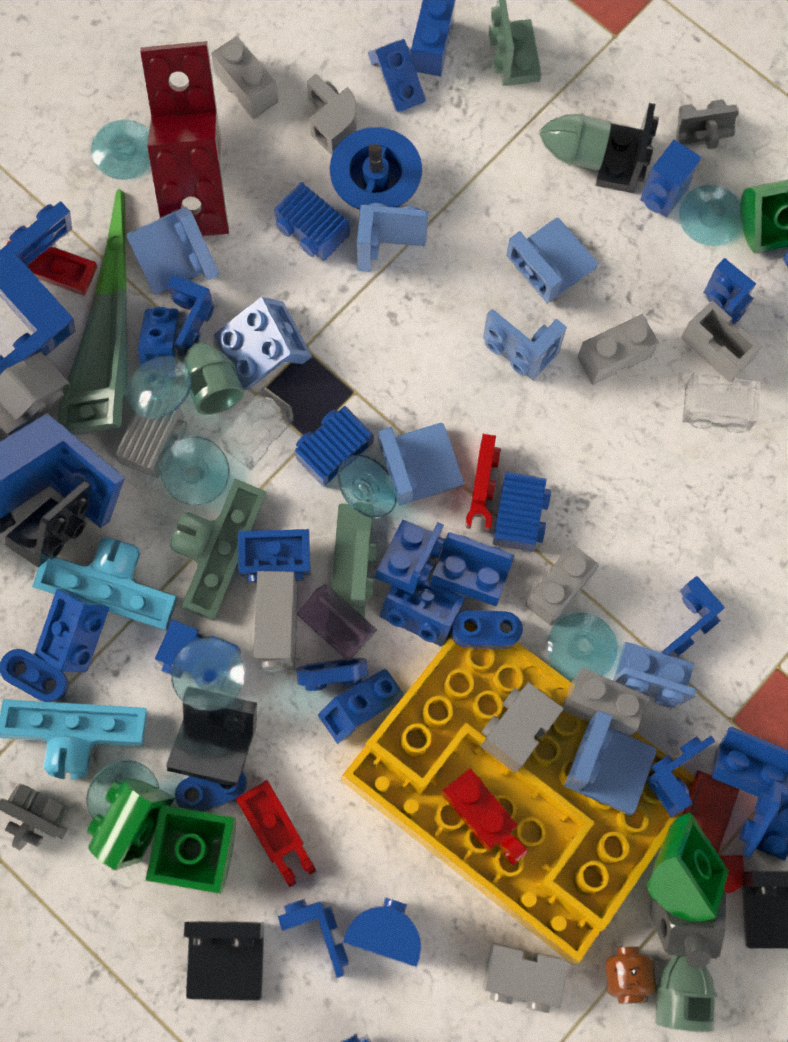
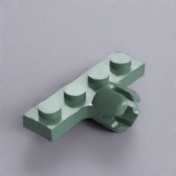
(215, 547)

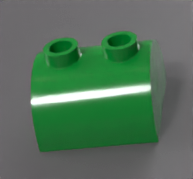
(765, 216)
(129, 823)
(191, 849)
(688, 873)

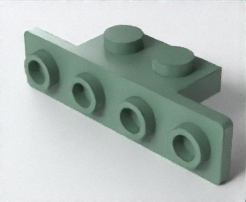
(352, 558)

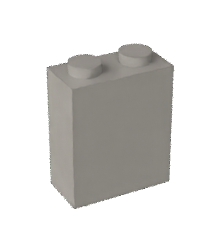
(275, 622)

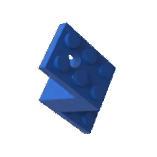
(25, 292)
(52, 456)

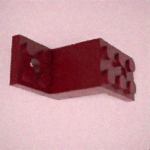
(185, 133)

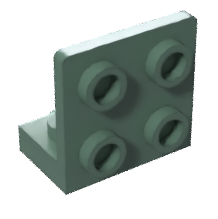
(515, 47)

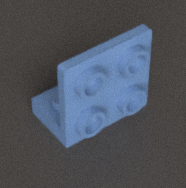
(388, 225)
(170, 248)
(550, 259)
(261, 340)
(525, 355)
(420, 462)
(655, 675)
(610, 766)

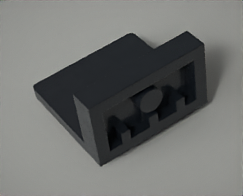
(628, 154)
(50, 527)
(214, 742)
(765, 909)
(224, 960)

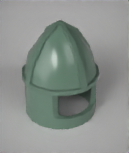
(577, 139)
(213, 379)
(685, 997)

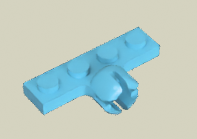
(110, 582)
(72, 730)

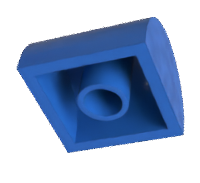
(386, 933)

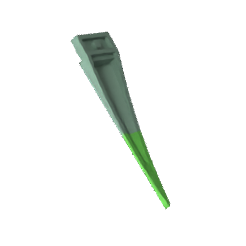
(100, 367)

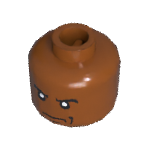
(630, 976)

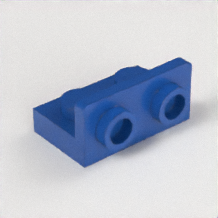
(730, 289)
(274, 552)
(409, 556)
(472, 568)
(425, 612)
(71, 632)
(749, 762)
(770, 824)

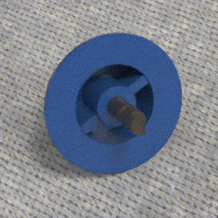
(375, 168)

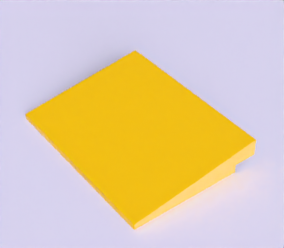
(579, 850)

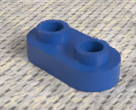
(488, 631)
(318, 675)
(35, 676)
(210, 793)

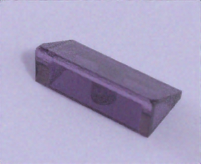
(336, 621)

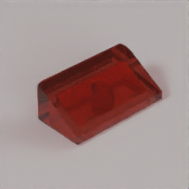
(711, 806)

